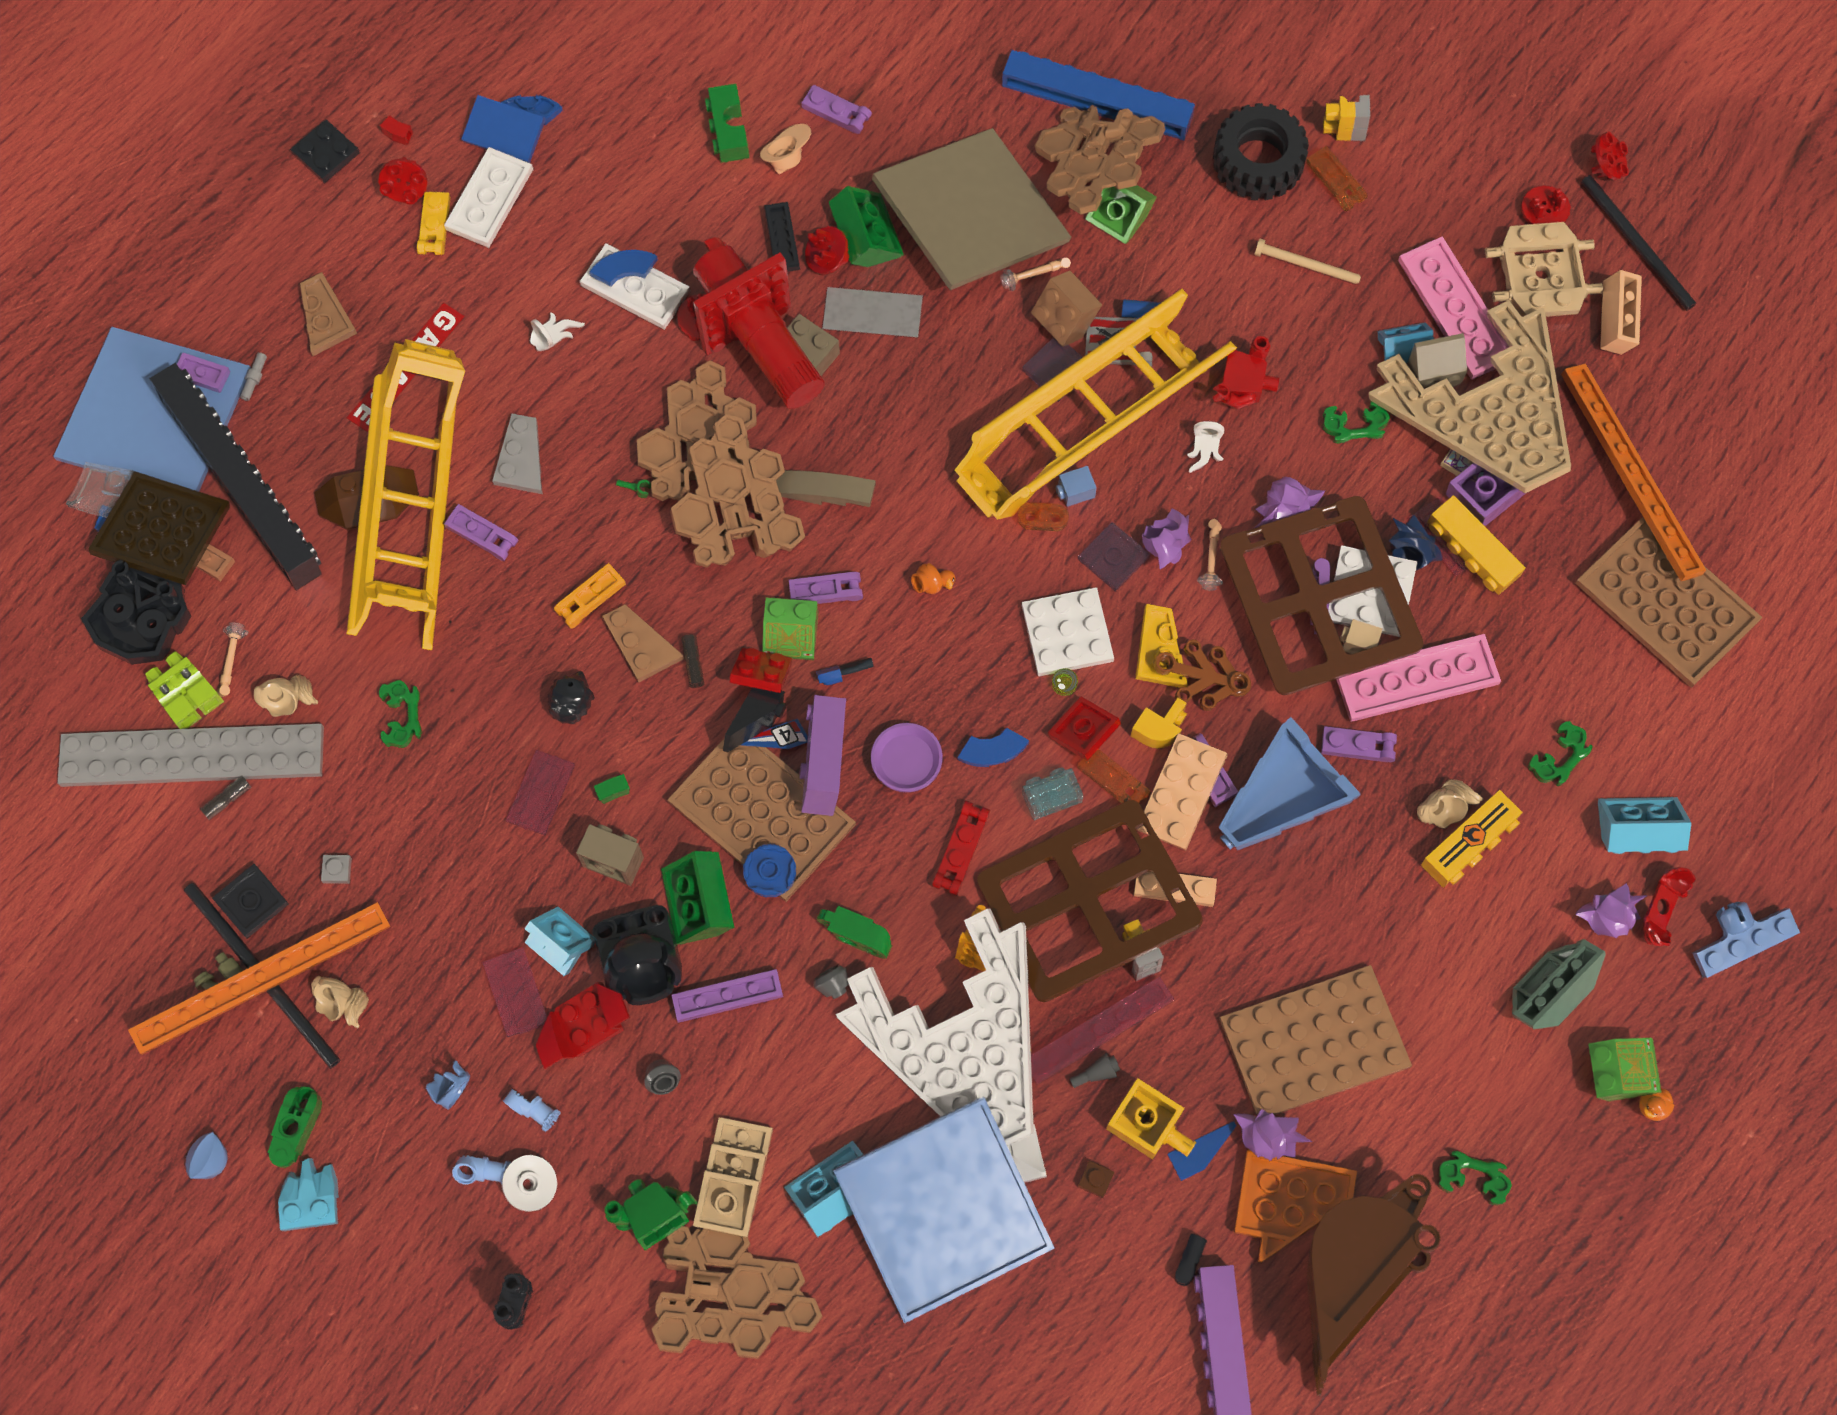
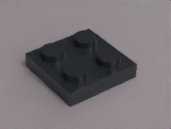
(325, 151)
(250, 901)

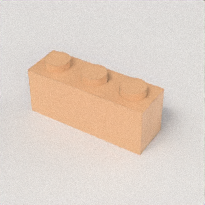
(1621, 312)

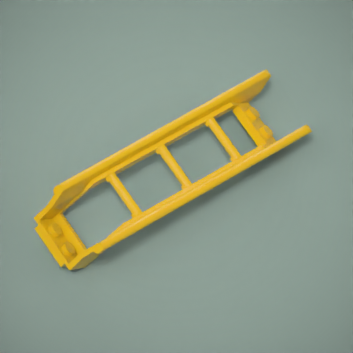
(431, 362)
(988, 490)

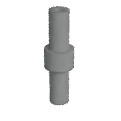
(253, 376)

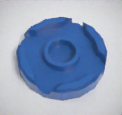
(769, 870)

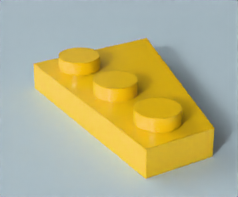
(1158, 636)

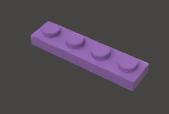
(727, 995)

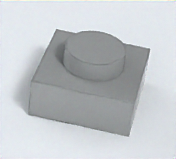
(336, 869)

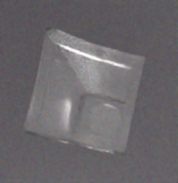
(98, 488)

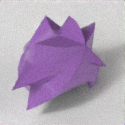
(1287, 499)
(1167, 537)
(1612, 913)
(1270, 1135)

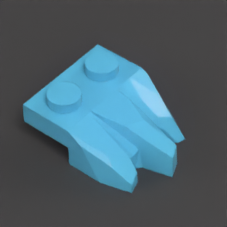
(309, 1198)

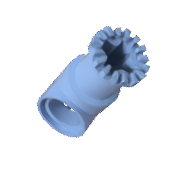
(535, 1109)
(481, 1168)

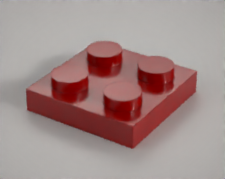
(761, 669)
(1084, 728)

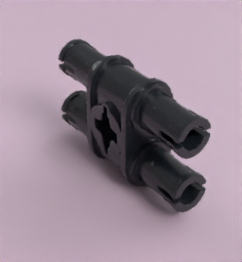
(513, 1301)

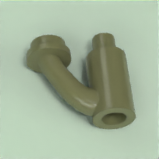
(228, 968)

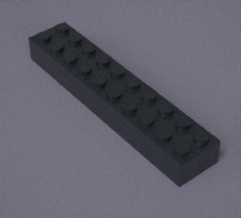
(237, 476)

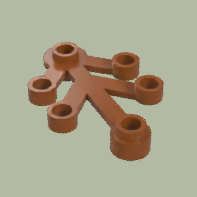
(1206, 675)

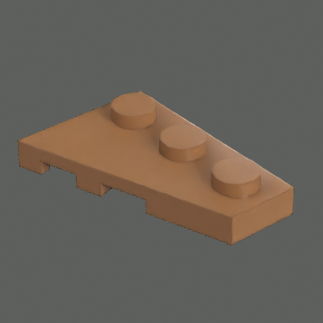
(325, 316)
(640, 644)

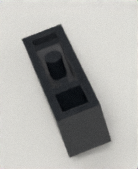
(754, 717)

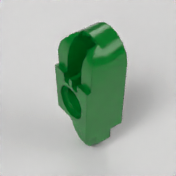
(857, 931)
(284, 1147)

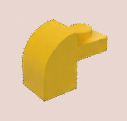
(1159, 731)

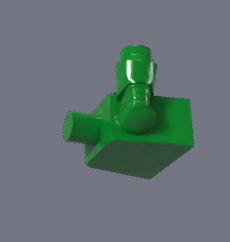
(650, 1212)

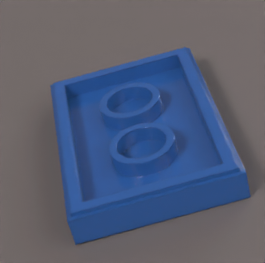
(503, 128)

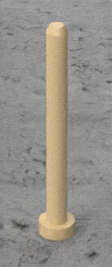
(1306, 262)

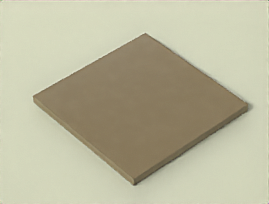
(971, 208)

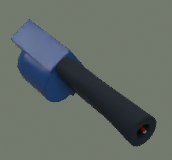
(834, 674)

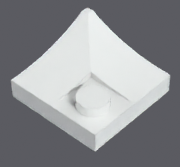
(1028, 1157)

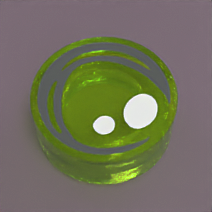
(1064, 682)

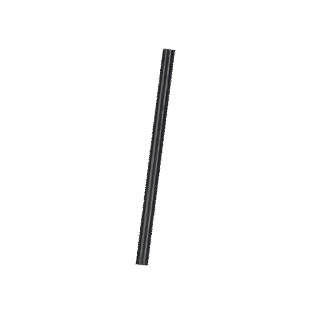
(250, 960)

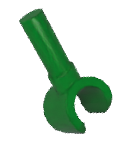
(636, 487)

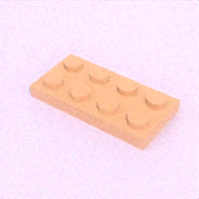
(1183, 790)

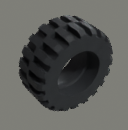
(1266, 125)

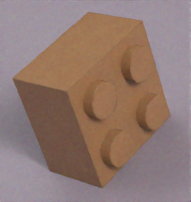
(1066, 308)

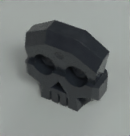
(129, 633)

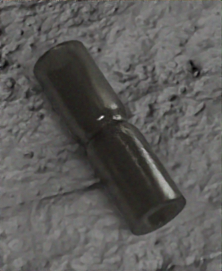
(693, 665)
(227, 796)

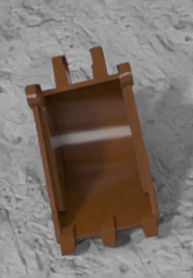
(1358, 1262)

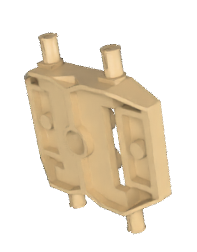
(1565, 286)

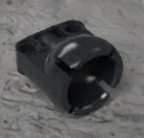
(639, 954)

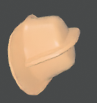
(786, 149)

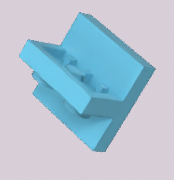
(558, 939)

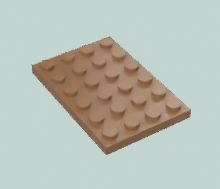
(1680, 622)
(756, 801)
(1315, 1042)

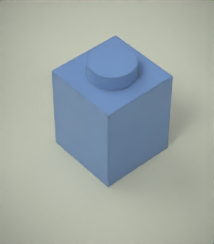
(1076, 486)

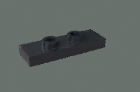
(782, 233)

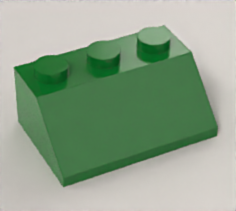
(866, 226)
(697, 897)

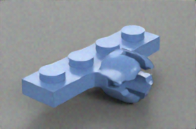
(1743, 937)

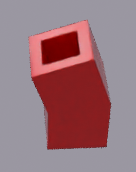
(396, 130)

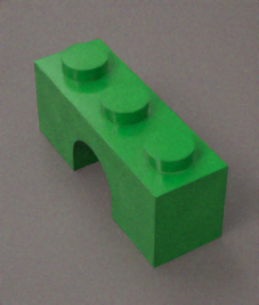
(730, 140)

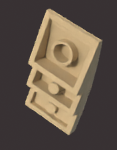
(733, 1177)

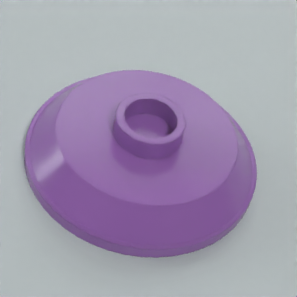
(906, 757)

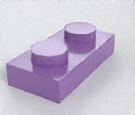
(204, 372)

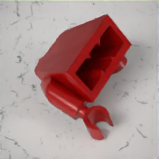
(1245, 376)

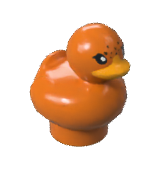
(929, 580)
(1657, 1106)

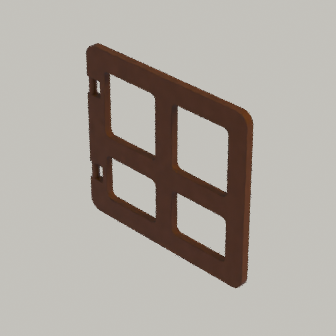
(1315, 597)
(1084, 894)

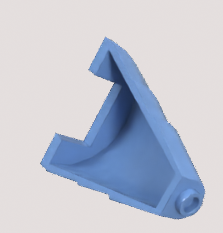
(1285, 790)

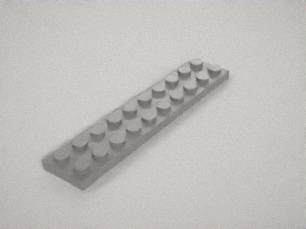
(191, 755)

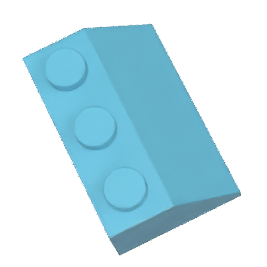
(1644, 825)
(819, 1192)

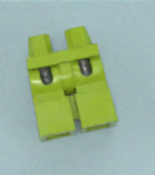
(183, 691)

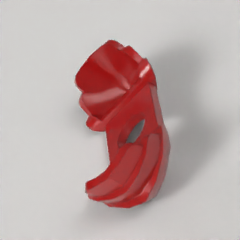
(1671, 885)

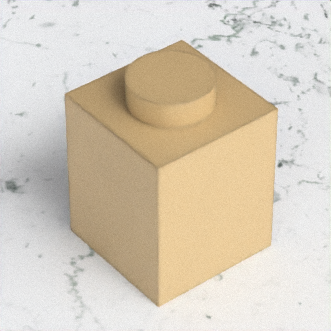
(1360, 636)

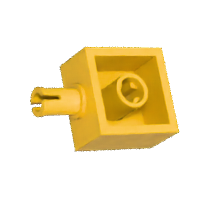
(1149, 1136)

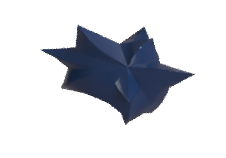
(1414, 543)

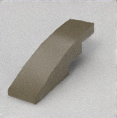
(826, 487)

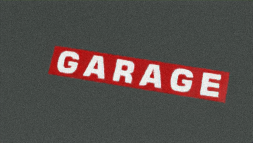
(433, 334)

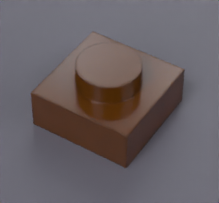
(1096, 1179)

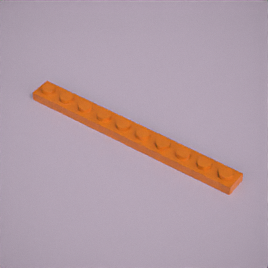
(1633, 472)
(258, 978)

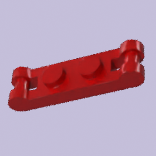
(961, 848)

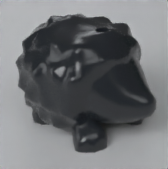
(570, 698)

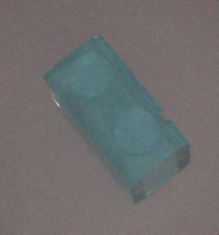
(1052, 793)

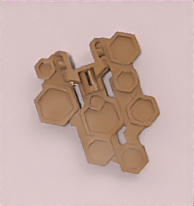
(1091, 162)
(688, 422)
(728, 485)
(745, 1290)

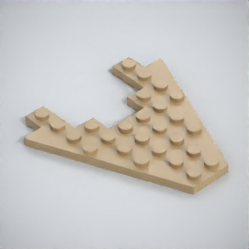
(1504, 425)

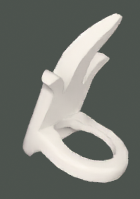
(551, 333)
(1207, 442)

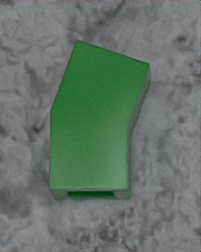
(612, 789)

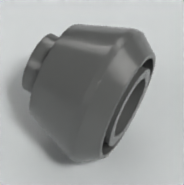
(832, 982)
(661, 1077)

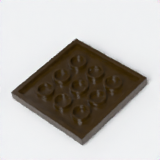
(159, 528)

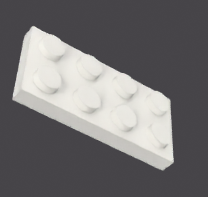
(488, 197)
(650, 298)

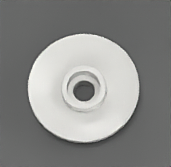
(542, 1181)

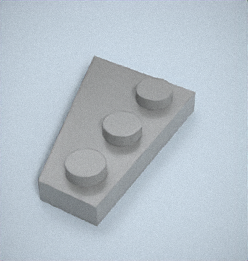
(519, 456)

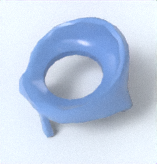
(448, 1090)

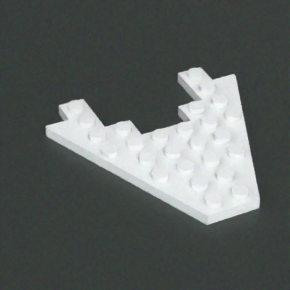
(971, 1053)

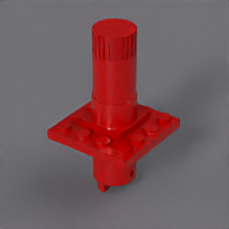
(749, 309)

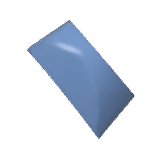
(206, 1157)

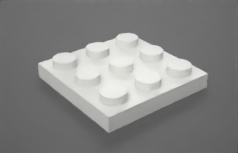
(1370, 605)
(1067, 631)

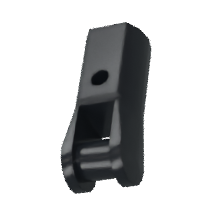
(1190, 1259)

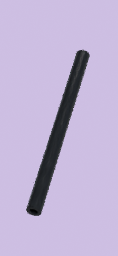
(1638, 243)

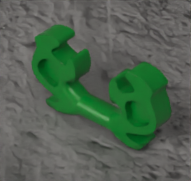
(1335, 424)
(399, 735)
(1575, 738)
(1451, 1172)

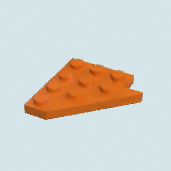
(1287, 1198)

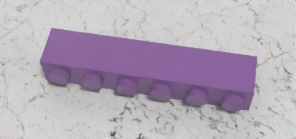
(1222, 1341)

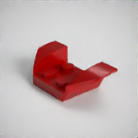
(581, 1024)

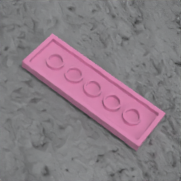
(1453, 302)
(1420, 678)

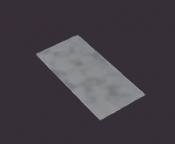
(872, 312)

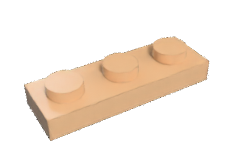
(1200, 888)

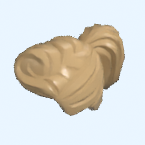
(282, 695)
(1447, 804)
(336, 999)

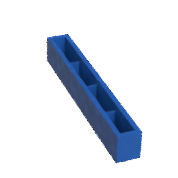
(1082, 89)

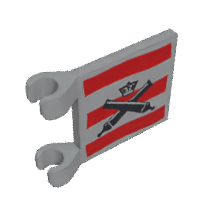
(1106, 327)

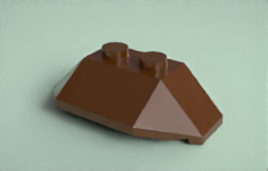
(341, 496)

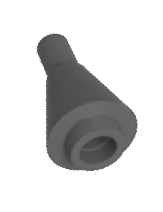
(1101, 1069)

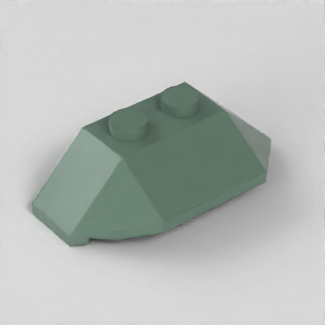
(1557, 984)

